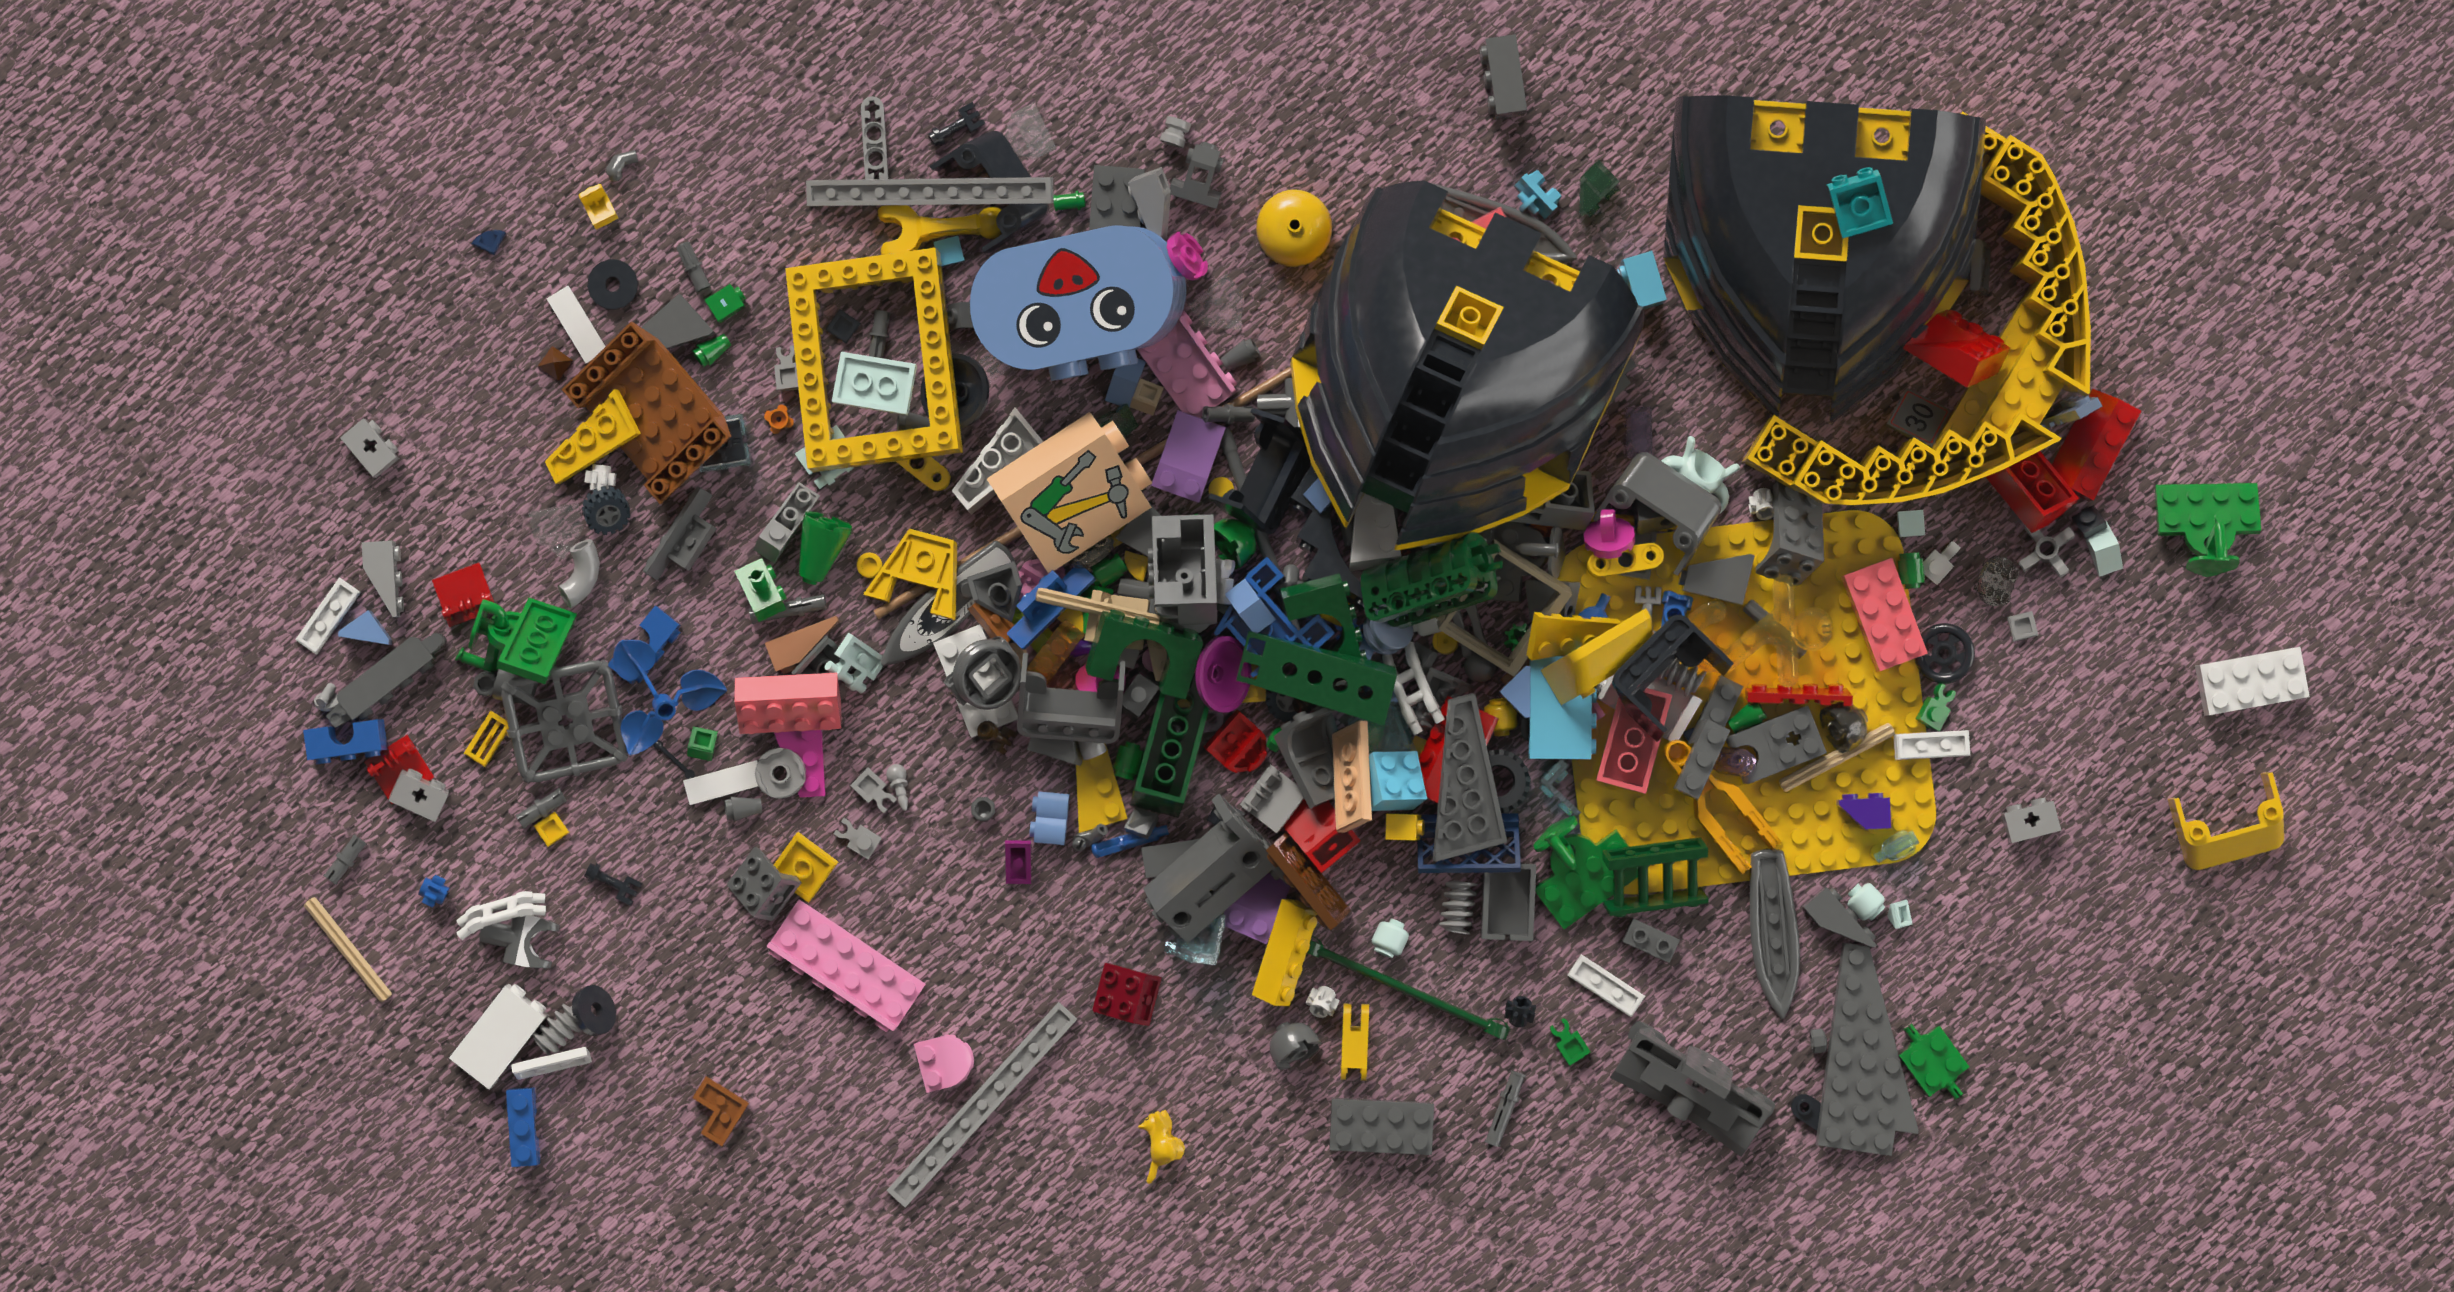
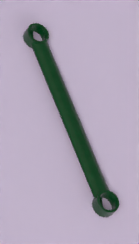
(1487, 1025)

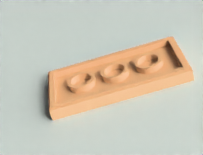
(1351, 776)

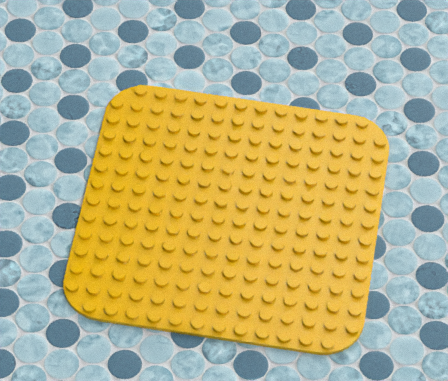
(1806, 818)

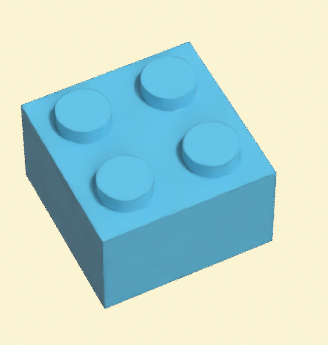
(1643, 279)
(1396, 781)

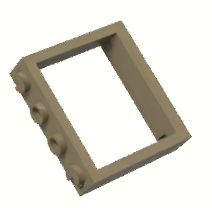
(1518, 656)

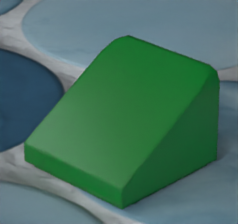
(702, 743)

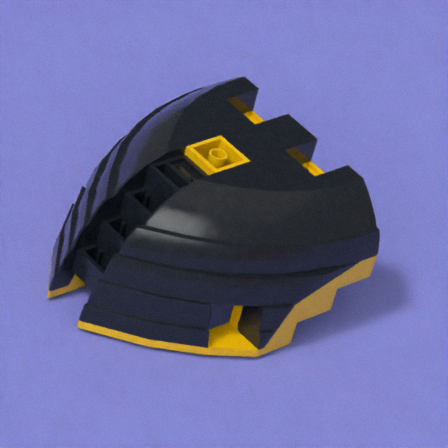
(1764, 250)
(1455, 366)

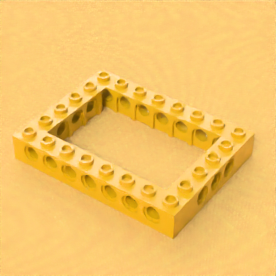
(944, 432)

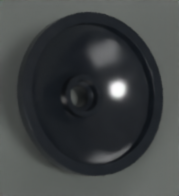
(972, 378)

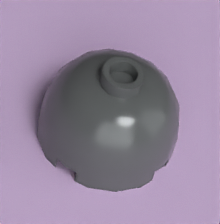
(1292, 1043)

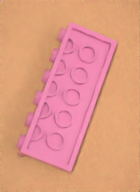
(1188, 369)
(845, 966)

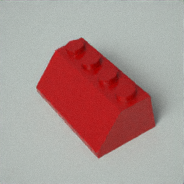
(2095, 444)
(1432, 754)

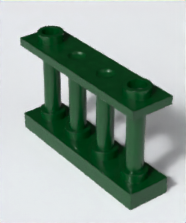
(1650, 854)

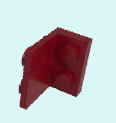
(1126, 994)

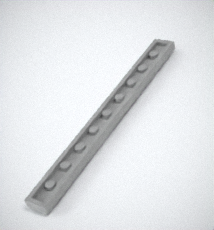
(930, 191)
(982, 1104)

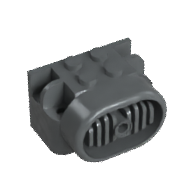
(1183, 571)

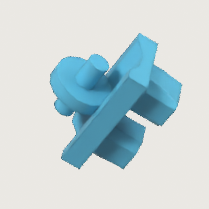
(1534, 197)

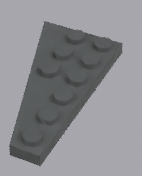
(1468, 799)

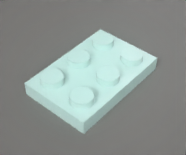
(874, 383)

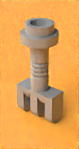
(1648, 601)

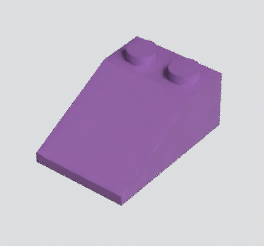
(1188, 456)
(1257, 908)

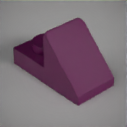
(1018, 861)

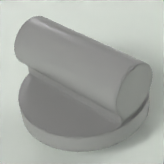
(327, 699)

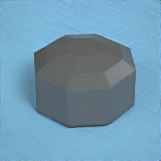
(485, 683)
(983, 808)
(1818, 1040)

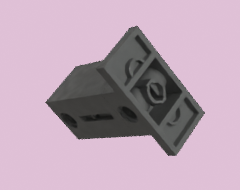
(1210, 874)

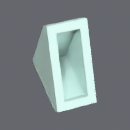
(2105, 551)

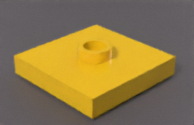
(806, 862)

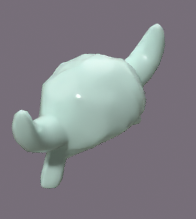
(1703, 471)

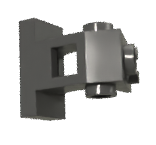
(1205, 157)

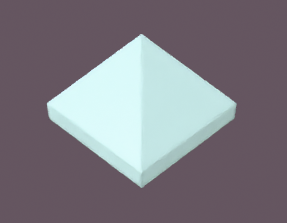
(1899, 914)

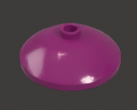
(1218, 672)

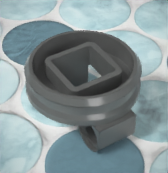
(971, 659)

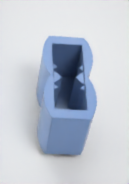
(1050, 818)

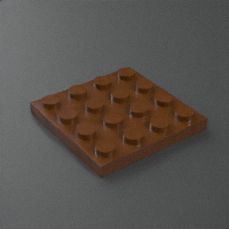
(1309, 881)

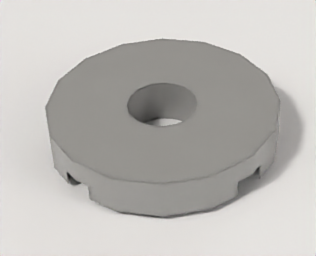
(795, 773)

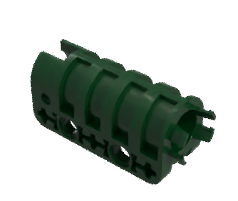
(1430, 578)

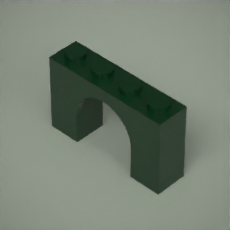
(1326, 597)
(1118, 631)

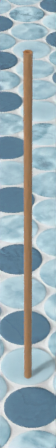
(1142, 458)

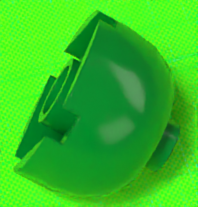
(1235, 540)

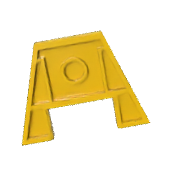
(925, 562)

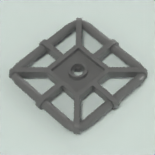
(556, 735)

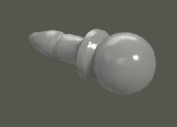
(896, 775)

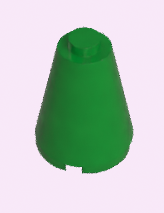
(820, 545)

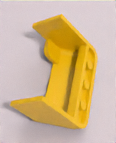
(1598, 659)
(2204, 851)

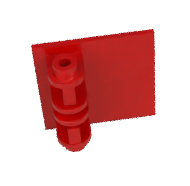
(462, 593)
(390, 763)

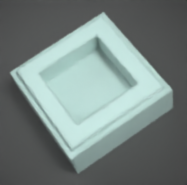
(1911, 523)

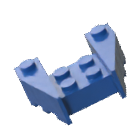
(1262, 579)

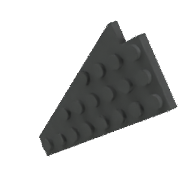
(1863, 1077)

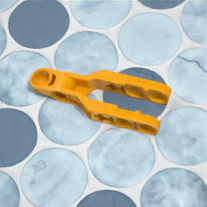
(1676, 754)

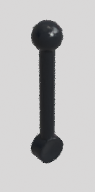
(658, 745)

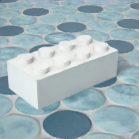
(948, 652)
(2252, 681)

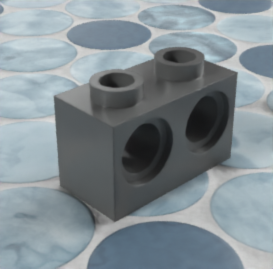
(1650, 940)

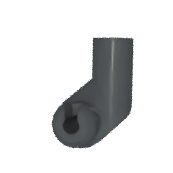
(618, 162)
(1291, 577)
(1088, 838)

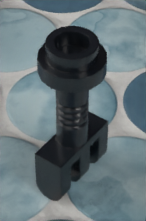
(937, 136)
(623, 887)

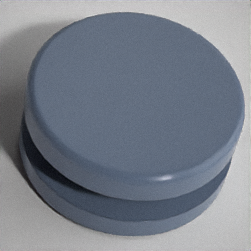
(1385, 638)

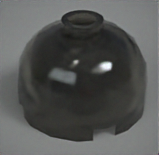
(1845, 724)

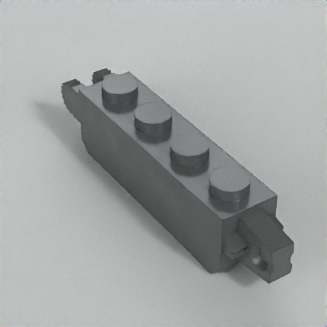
(384, 678)

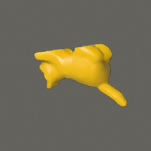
(1163, 1145)

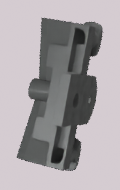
(1693, 1087)

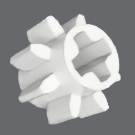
(600, 476)
(1762, 504)
(1322, 1001)

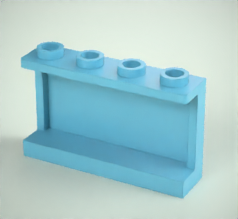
(1558, 729)

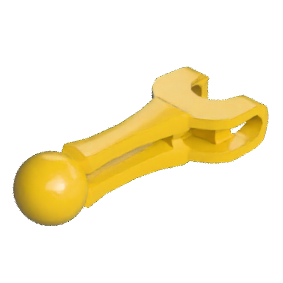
(922, 229)

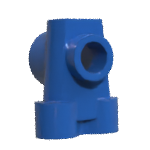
(1675, 605)

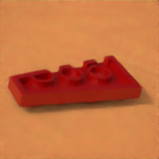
(1825, 696)

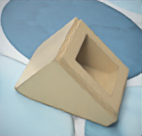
(1146, 397)

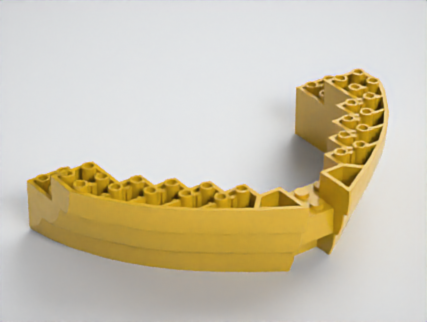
(2000, 416)

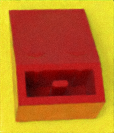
(1317, 834)

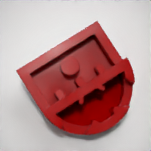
(1238, 744)

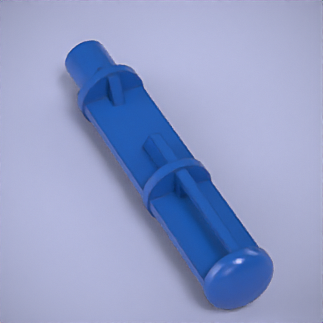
(1126, 841)

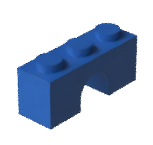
(661, 630)
(323, 744)
(522, 1129)

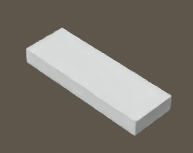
(576, 323)
(328, 616)
(1931, 745)
(721, 783)
(1606, 985)
(551, 1063)

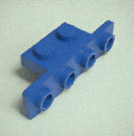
(1041, 615)

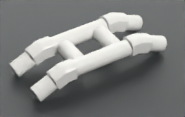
(1423, 694)
(516, 906)

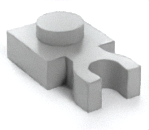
(786, 372)
(871, 787)
(861, 840)

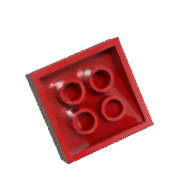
(1959, 348)

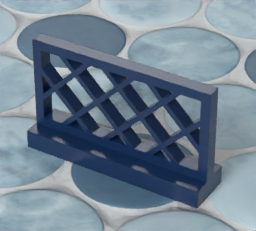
(1494, 865)

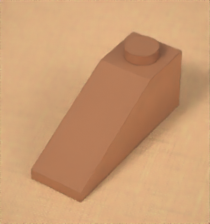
(795, 646)

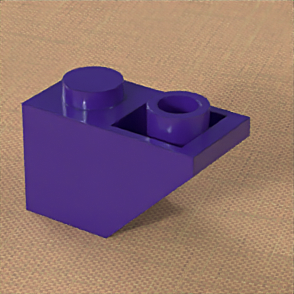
(1867, 812)

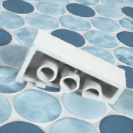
(1008, 444)
(1373, 534)

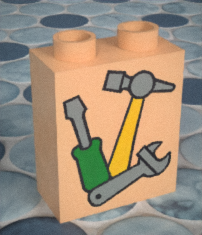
(1072, 490)

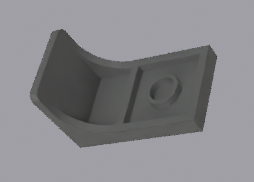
(1797, 536)
(1309, 754)

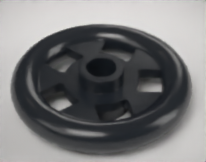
(1965, 658)

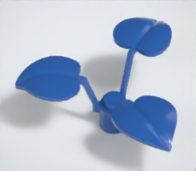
(698, 692)

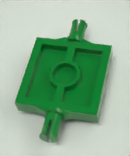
(1933, 1061)

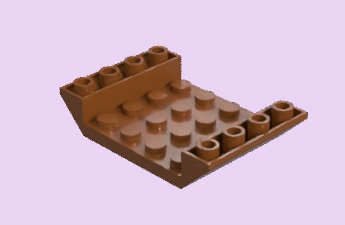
(671, 411)

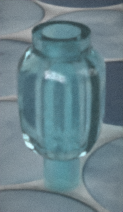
(1897, 846)

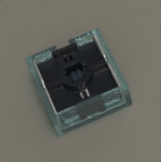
(734, 451)

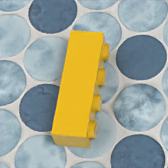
(1285, 953)

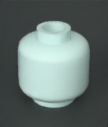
(1866, 901)
(1390, 938)

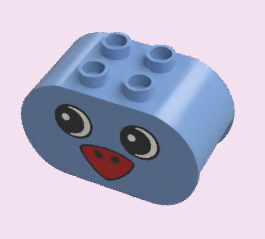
(1077, 300)

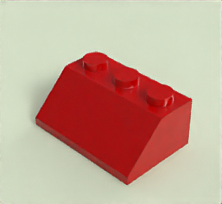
(2034, 491)

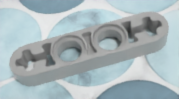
(874, 146)

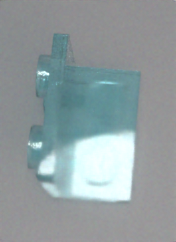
(1389, 737)
(1556, 774)
(1203, 947)

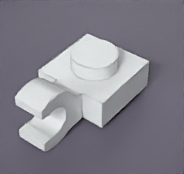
(1938, 565)
(1223, 582)

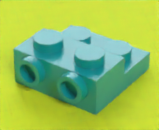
(1859, 202)

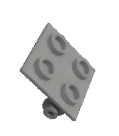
(1273, 799)

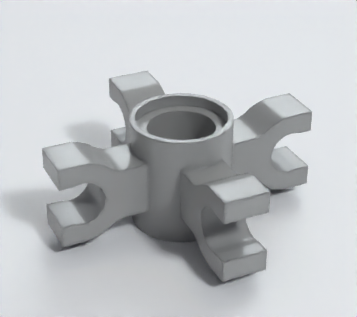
(2055, 561)

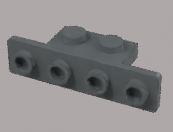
(684, 538)

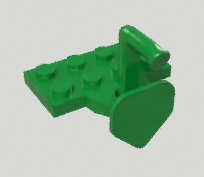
(2209, 515)
(522, 641)
(1578, 877)

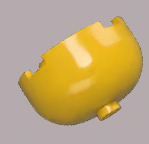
(1288, 245)

